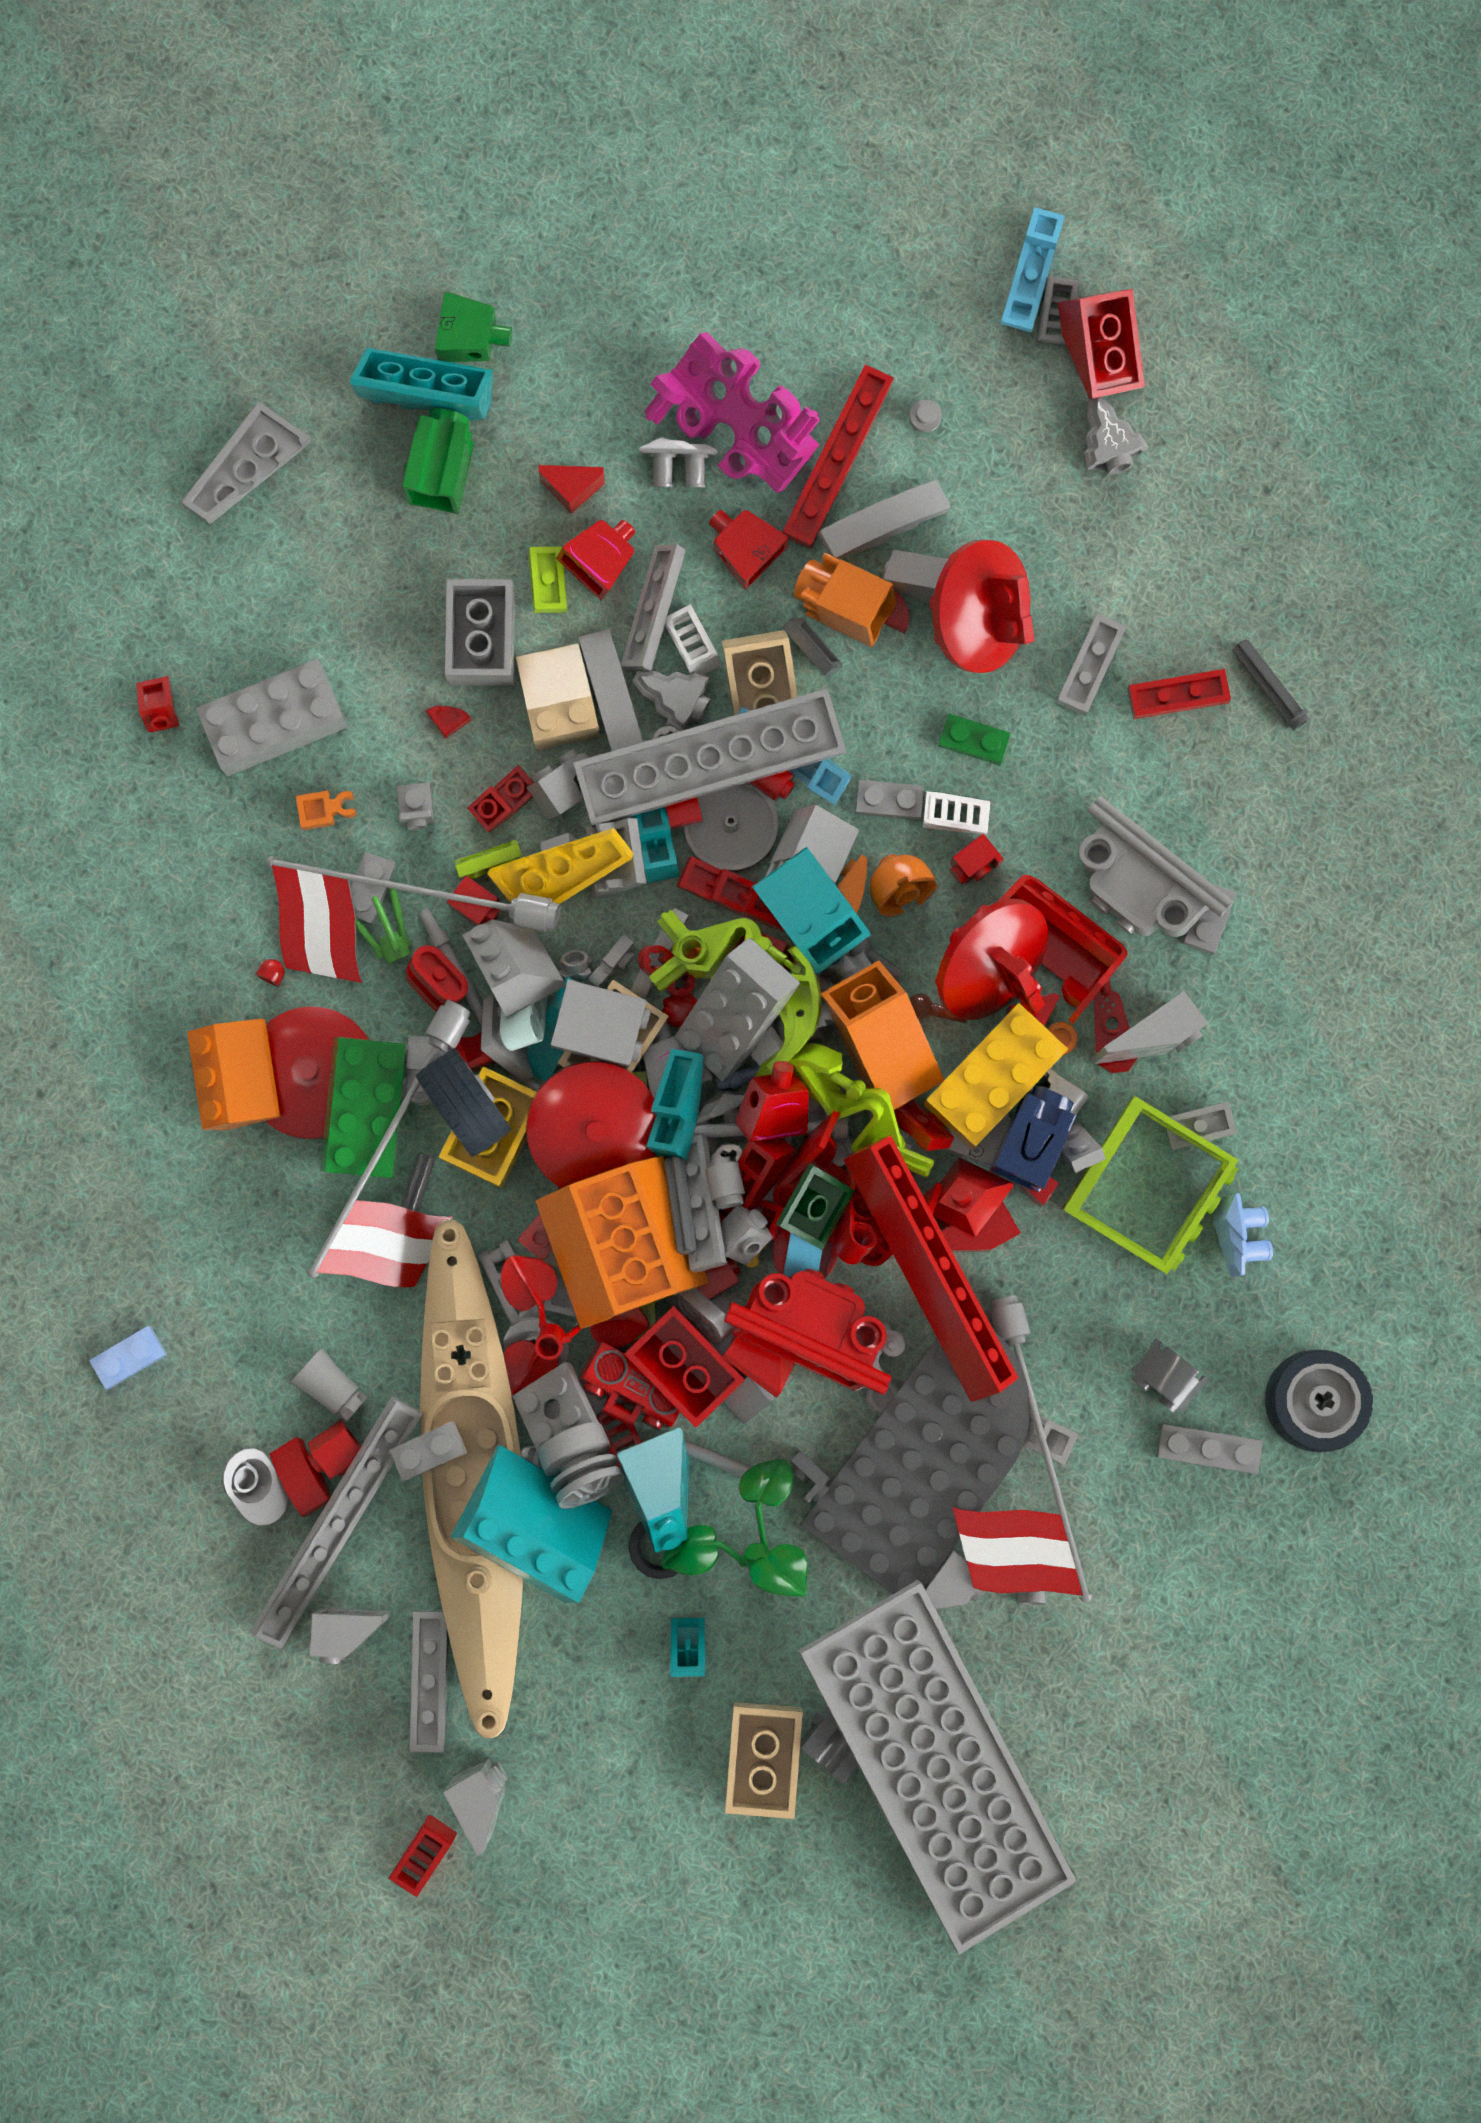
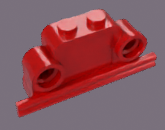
(814, 1327)

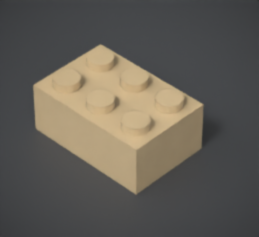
(763, 1760)

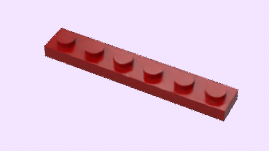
(838, 456)

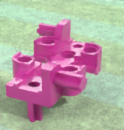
(692, 388)

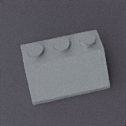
(513, 964)
(477, 1800)

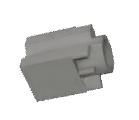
(822, 833)

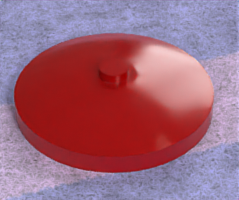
(302, 1065)
(589, 1122)

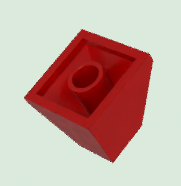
(970, 1196)
(759, 1365)

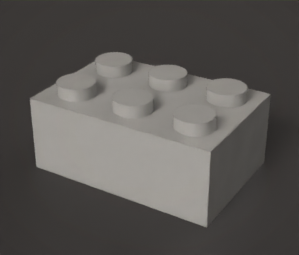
(480, 632)

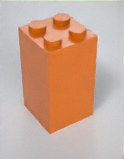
(883, 1034)

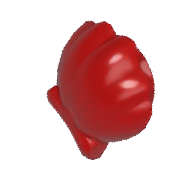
(678, 1008)

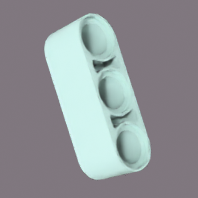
(524, 1026)

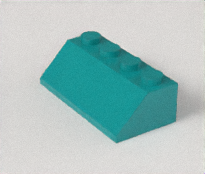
(423, 383)

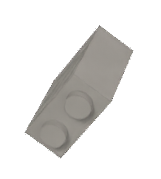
(600, 1024)

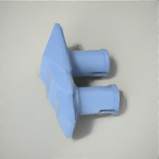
(1230, 1225)

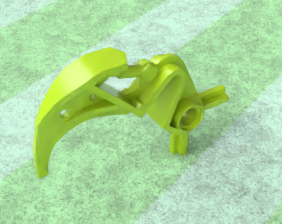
(716, 944)
(818, 1070)

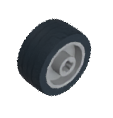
(463, 1102)
(1343, 1395)

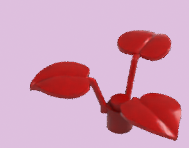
(531, 1281)

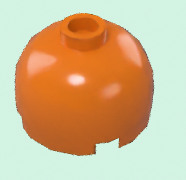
(899, 882)

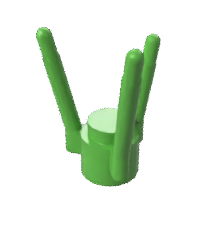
(394, 945)

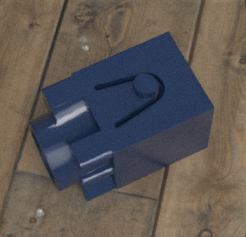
(1034, 1139)

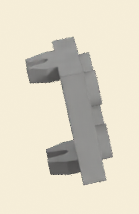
(630, 873)
(567, 1390)

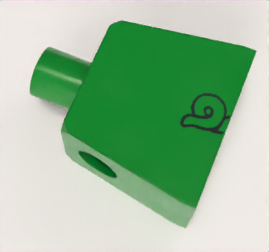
(468, 330)

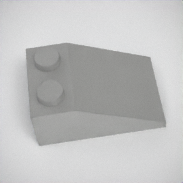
(1167, 1028)

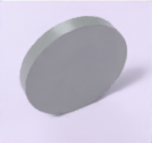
(735, 828)

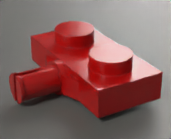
(923, 1126)

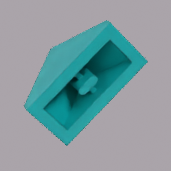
(687, 1647)

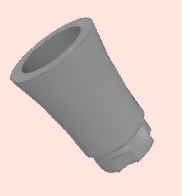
(329, 1386)

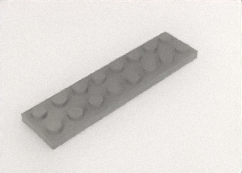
(710, 757)

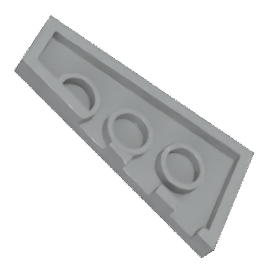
(248, 458)

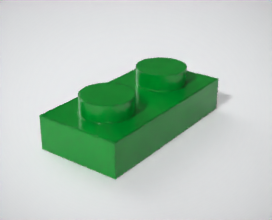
(974, 739)

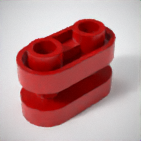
(435, 977)

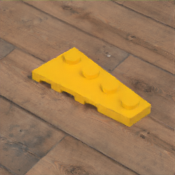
(564, 868)

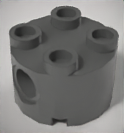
(1169, 1376)

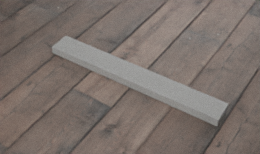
(335, 1523)

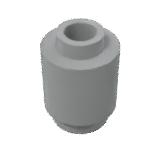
(725, 1183)

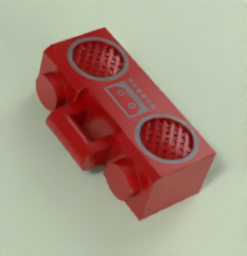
(616, 1376)

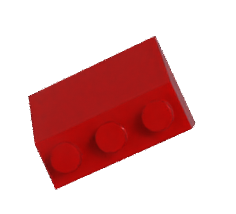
(684, 1366)

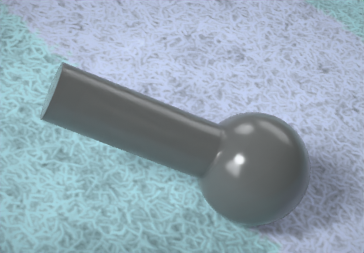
(873, 956)

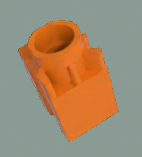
(845, 598)

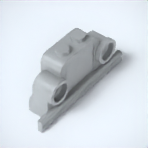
(1143, 879)

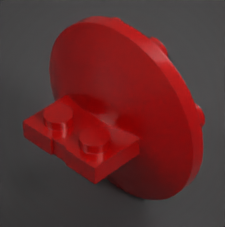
(982, 606)
(994, 960)

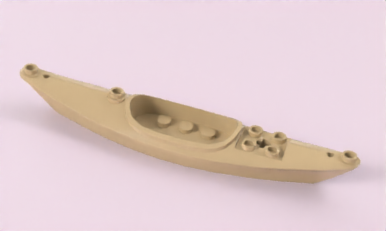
(476, 1594)

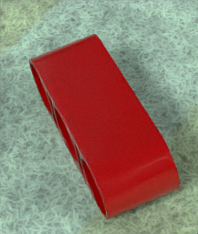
(856, 1228)

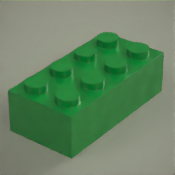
(361, 1105)

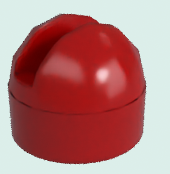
(271, 972)

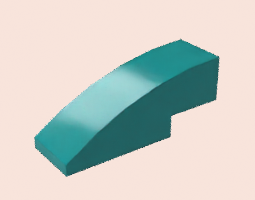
(657, 845)
(677, 1105)

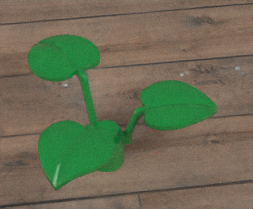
(774, 1571)

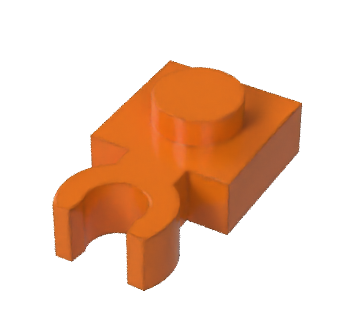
(319, 809)

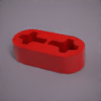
(665, 955)

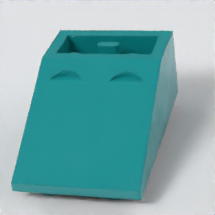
(811, 910)

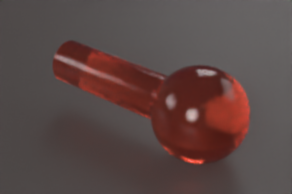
(924, 1007)

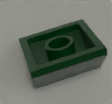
(815, 1206)

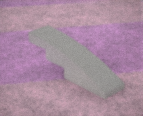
(884, 519)
(610, 689)

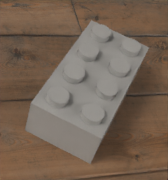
(271, 717)
(737, 1009)

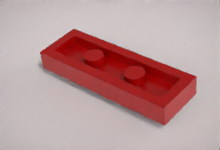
(1179, 694)

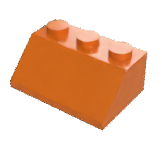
(233, 1074)

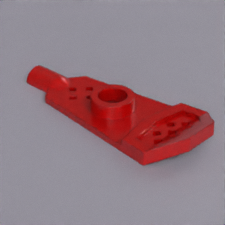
(1102, 1034)

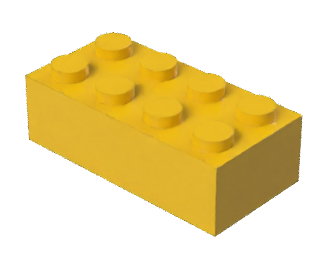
(995, 1076)

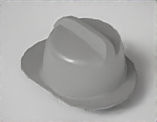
(254, 1487)

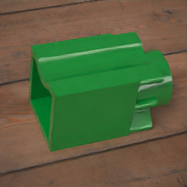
(439, 461)

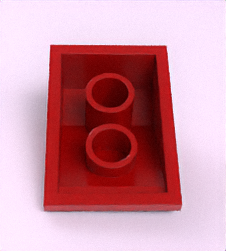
(1103, 341)

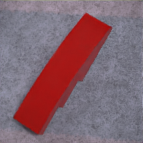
(726, 891)

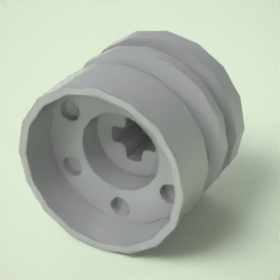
(580, 1465)

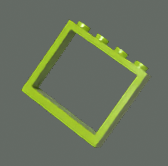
(1206, 1202)

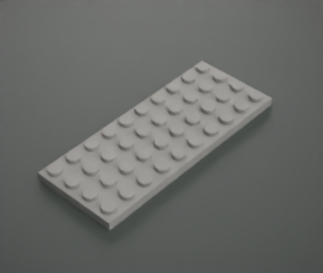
(937, 1766)

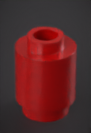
(775, 785)

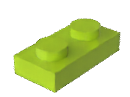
(546, 580)
(475, 864)

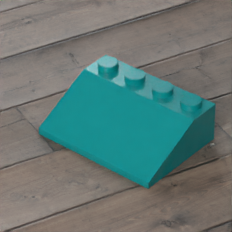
(525, 1531)

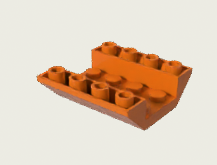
(616, 1241)

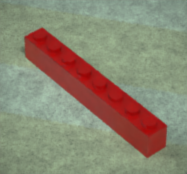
(931, 1269)

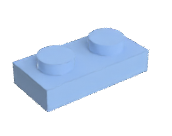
(128, 1357)

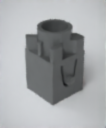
(828, 1748)

